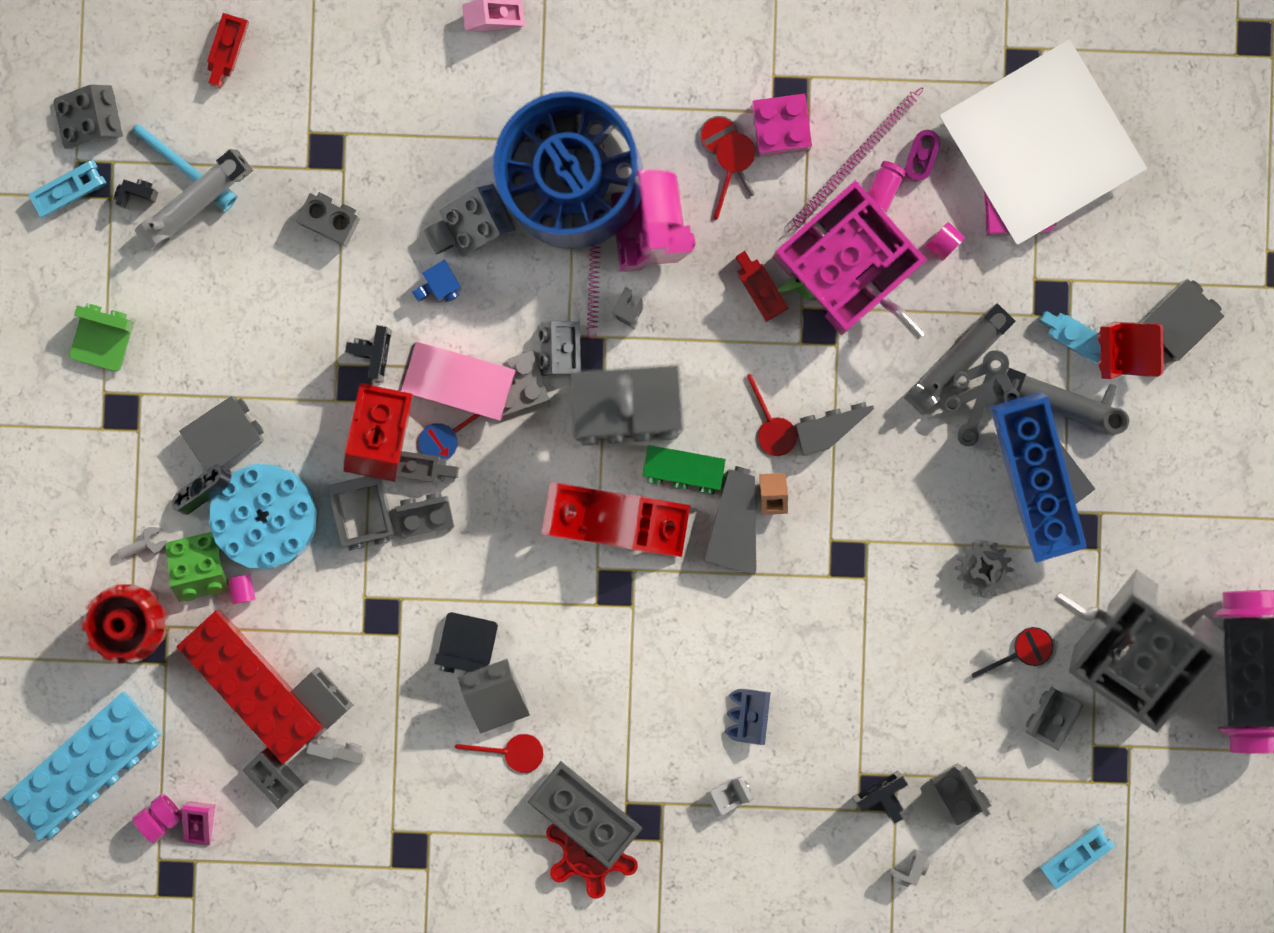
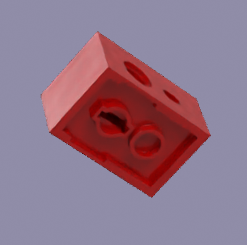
(377, 432)

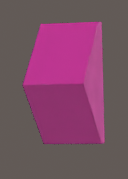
(197, 822)

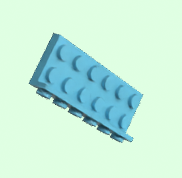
(83, 766)

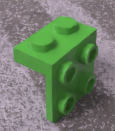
(101, 337)
(195, 567)

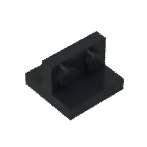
(377, 353)
(884, 793)

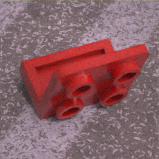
(1131, 349)

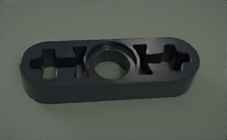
(201, 489)

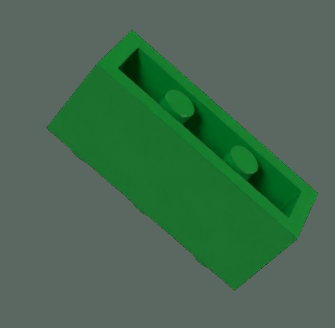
(683, 469)

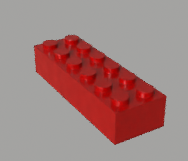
(250, 685)

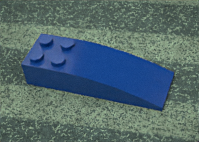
(1038, 476)

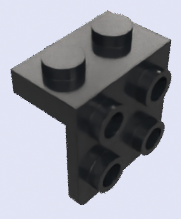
(466, 643)

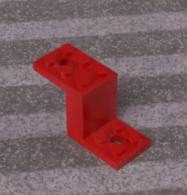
(615, 519)

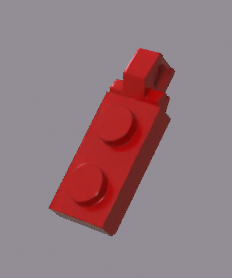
(226, 48)
(760, 287)

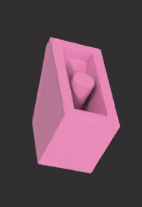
(493, 15)

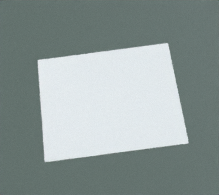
(1043, 142)

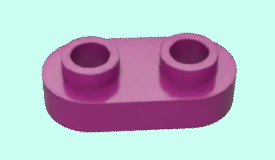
(922, 156)

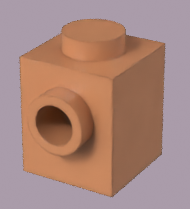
(773, 493)

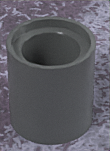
(440, 237)

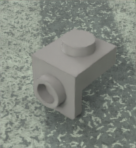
(729, 795)
(917, 867)

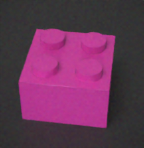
(781, 125)

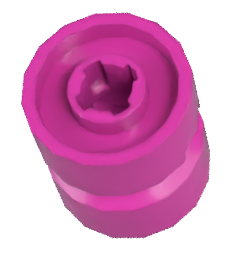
(154, 821)

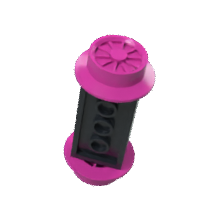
(1249, 670)

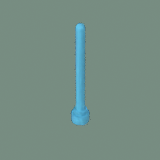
(223, 201)

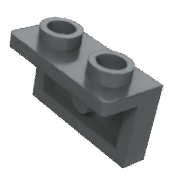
(1053, 718)

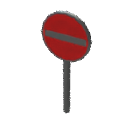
(712, 132)

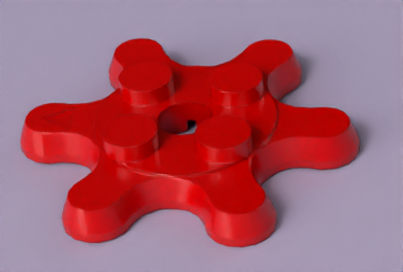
(577, 862)

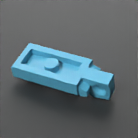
(1073, 335)

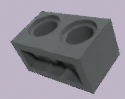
(326, 224)

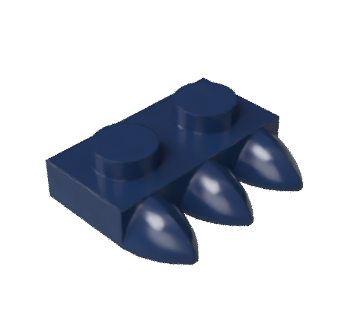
(751, 716)

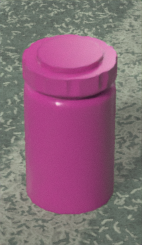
(886, 184)

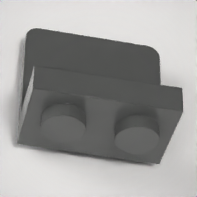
(87, 115)

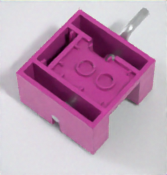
(841, 257)

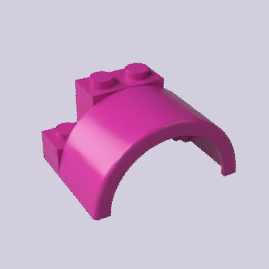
(657, 227)

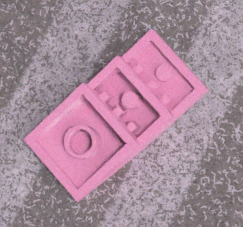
(458, 380)

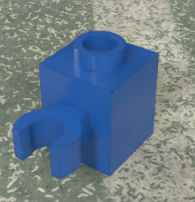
(440, 282)

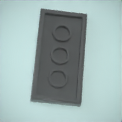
(585, 814)

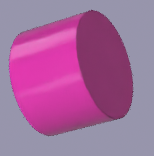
(945, 241)

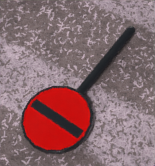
(1031, 646)

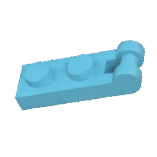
(66, 189)
(1076, 857)

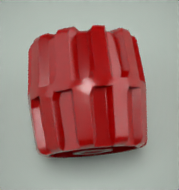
(143, 621)

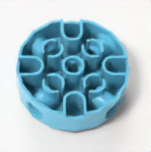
(290, 518)

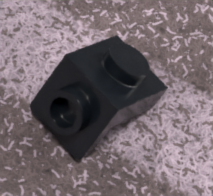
(141, 189)

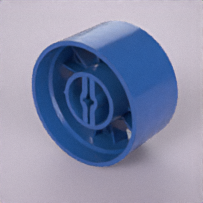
(539, 115)

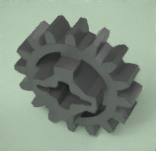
(995, 564)

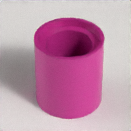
(241, 589)

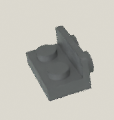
(559, 347)
(425, 515)

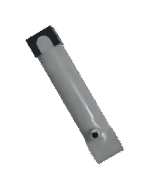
(159, 228)

